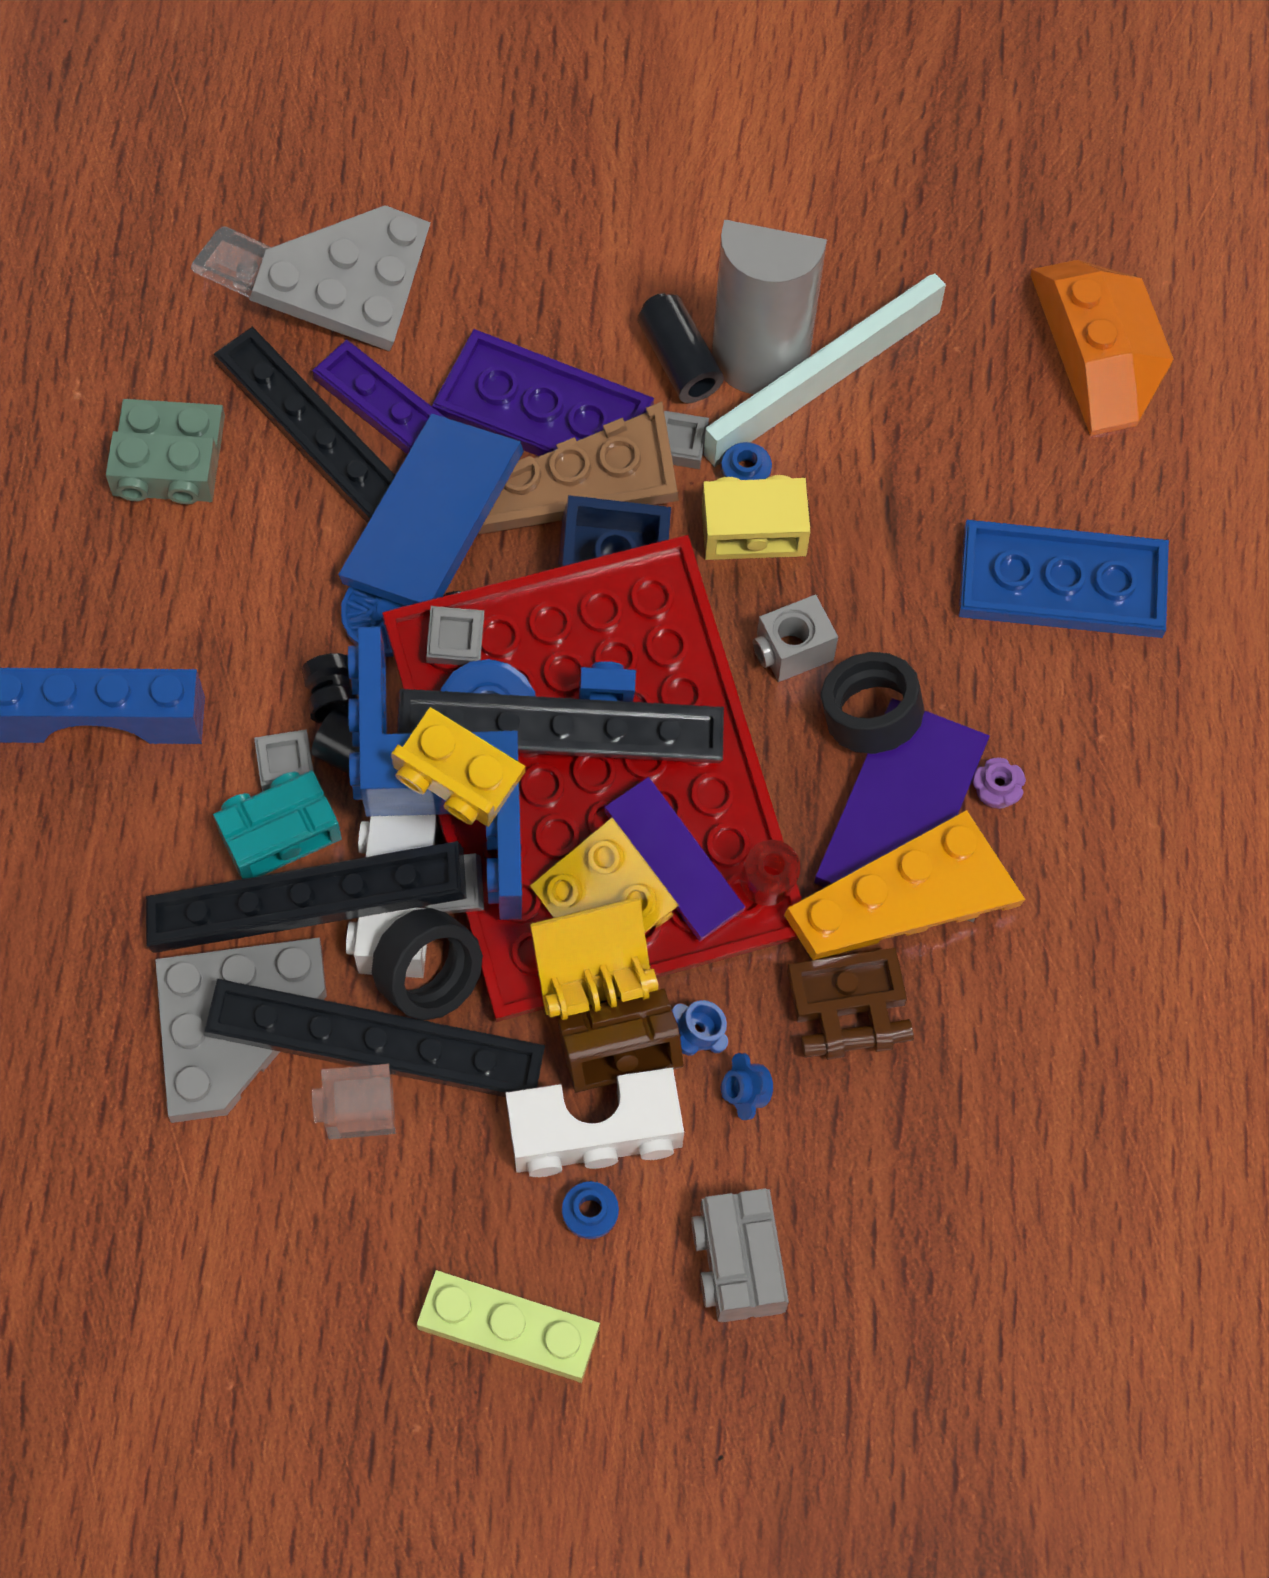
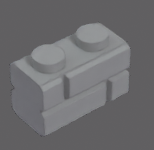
(742, 1256)

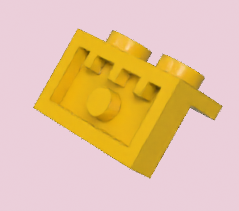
(457, 768)

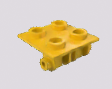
(601, 873)
(593, 958)

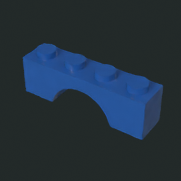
(150, 703)

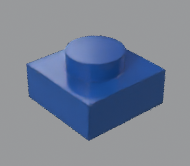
(607, 682)

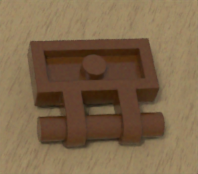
(845, 987)

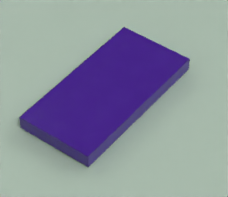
(531, 395)
(903, 794)

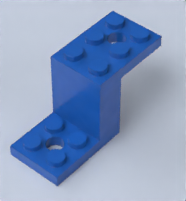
(384, 795)

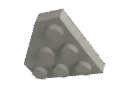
(347, 274)
(211, 1073)

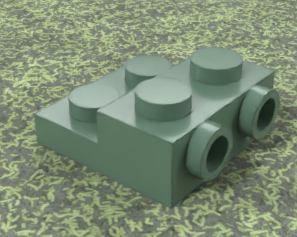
(165, 451)

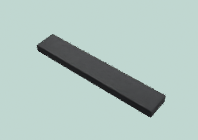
(306, 421)
(578, 725)
(306, 897)
(372, 1037)

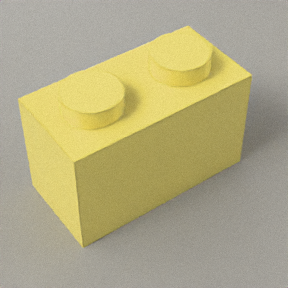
(755, 518)

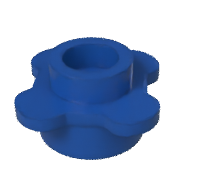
(709, 1018)
(747, 1086)

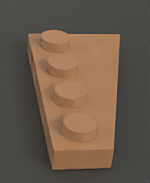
(619, 464)

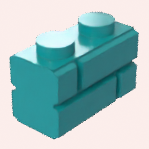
(277, 824)

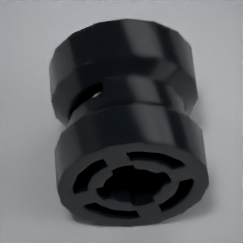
(329, 683)

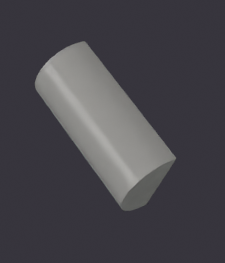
(765, 303)

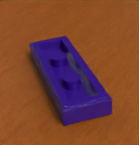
(374, 395)
(676, 858)

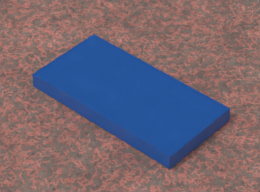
(431, 512)
(1064, 578)

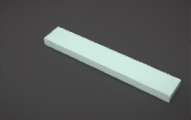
(824, 368)

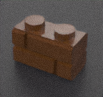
(620, 1041)

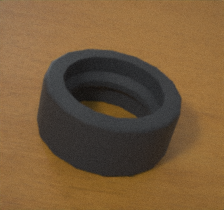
(866, 672)
(404, 941)

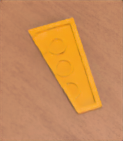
(917, 886)

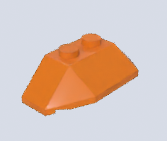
(1104, 340)

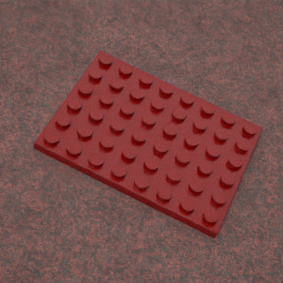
(652, 618)

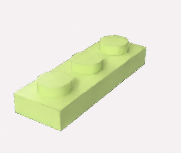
(508, 1326)

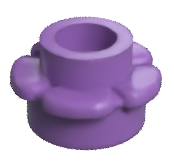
(993, 794)

